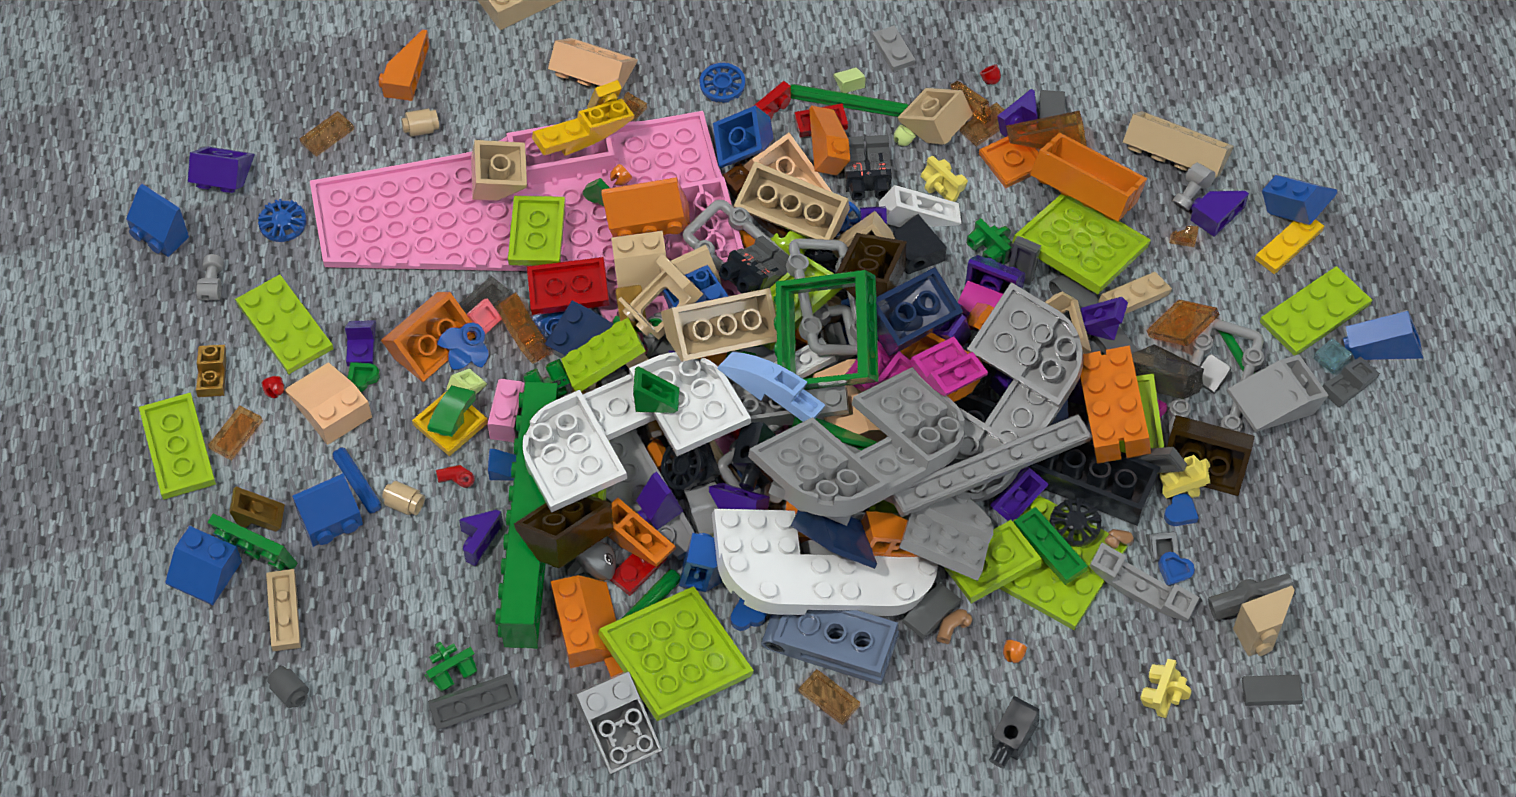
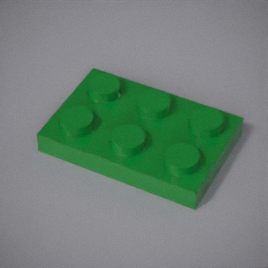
(253, 543)

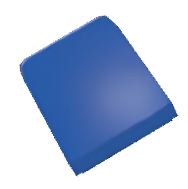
(500, 465)

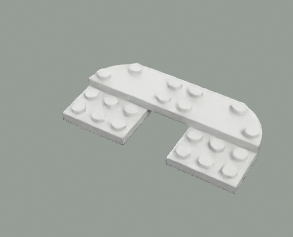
(570, 437)
(764, 567)

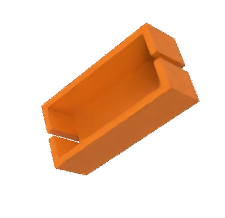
(1088, 177)
(1114, 404)

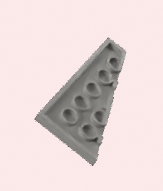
(639, 469)

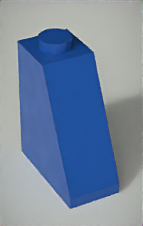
(1384, 338)

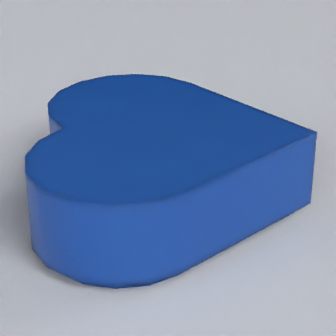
(1181, 511)
(1175, 569)
(744, 617)

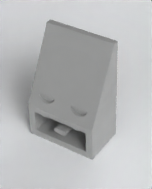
(1278, 394)
(617, 721)

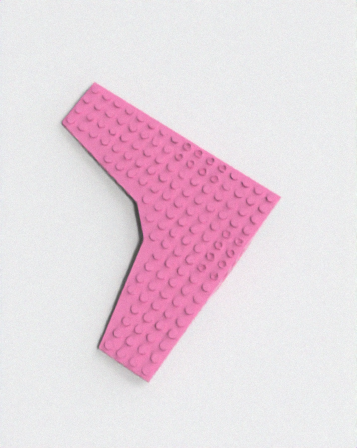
(427, 217)

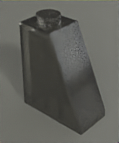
(1172, 374)

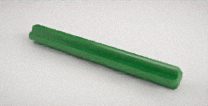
(849, 100)

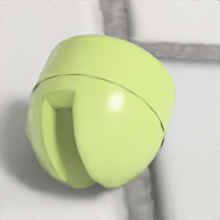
(903, 136)

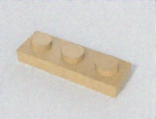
(1140, 291)
(283, 610)

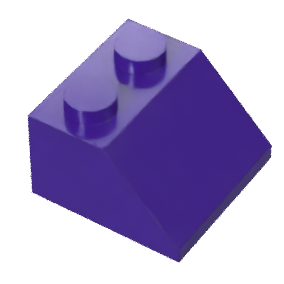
(219, 168)
(993, 274)

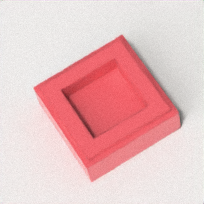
(484, 315)

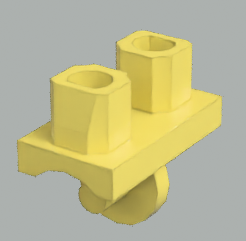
(941, 179)
(1190, 480)
(1170, 688)

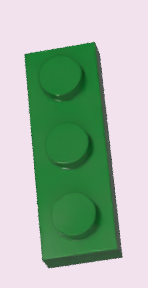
(1051, 546)

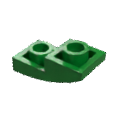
(450, 411)

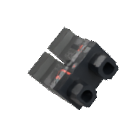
(870, 174)
(755, 266)

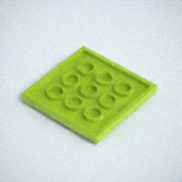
(1083, 242)
(1046, 592)
(675, 653)

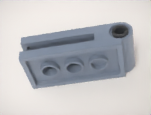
(811, 641)

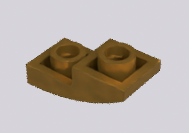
(211, 370)

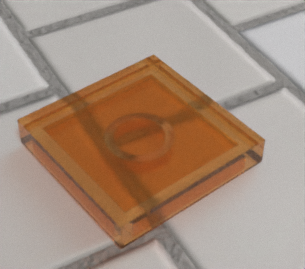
(1183, 322)

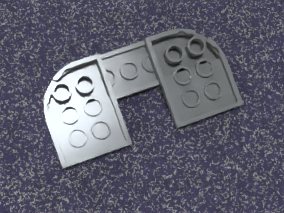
(1042, 357)
(834, 482)
(947, 533)

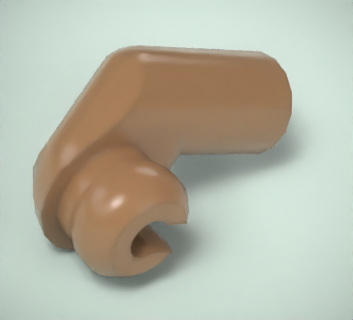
(1117, 536)
(957, 618)

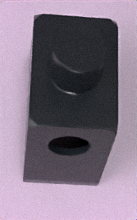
(923, 245)
(749, 437)
(1018, 722)

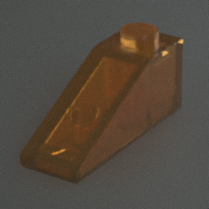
(1041, 131)
(523, 328)

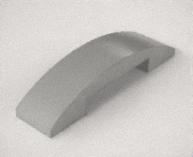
(1140, 586)

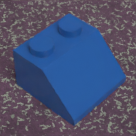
(742, 135)
(1296, 198)
(156, 221)
(327, 510)
(202, 565)

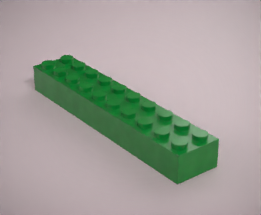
(522, 573)

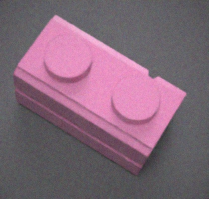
(505, 410)

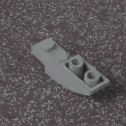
(774, 414)

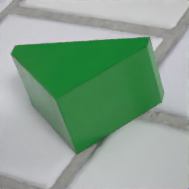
(654, 393)

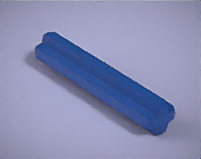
(356, 480)

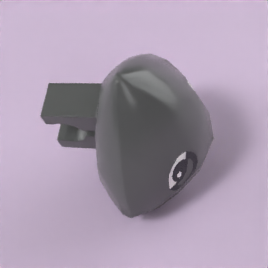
(595, 561)

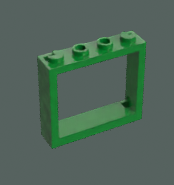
(865, 320)

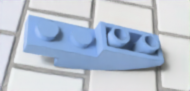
(770, 379)

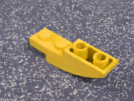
(587, 129)

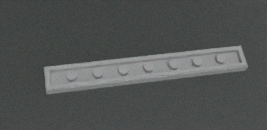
(991, 465)

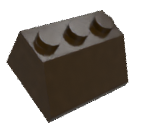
(878, 256)
(1223, 448)
(567, 532)

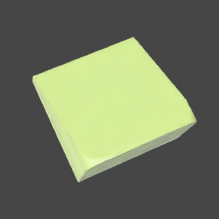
(850, 80)
(468, 380)

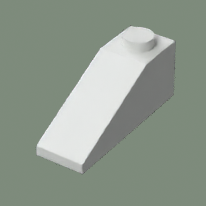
(905, 203)

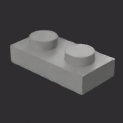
(893, 48)

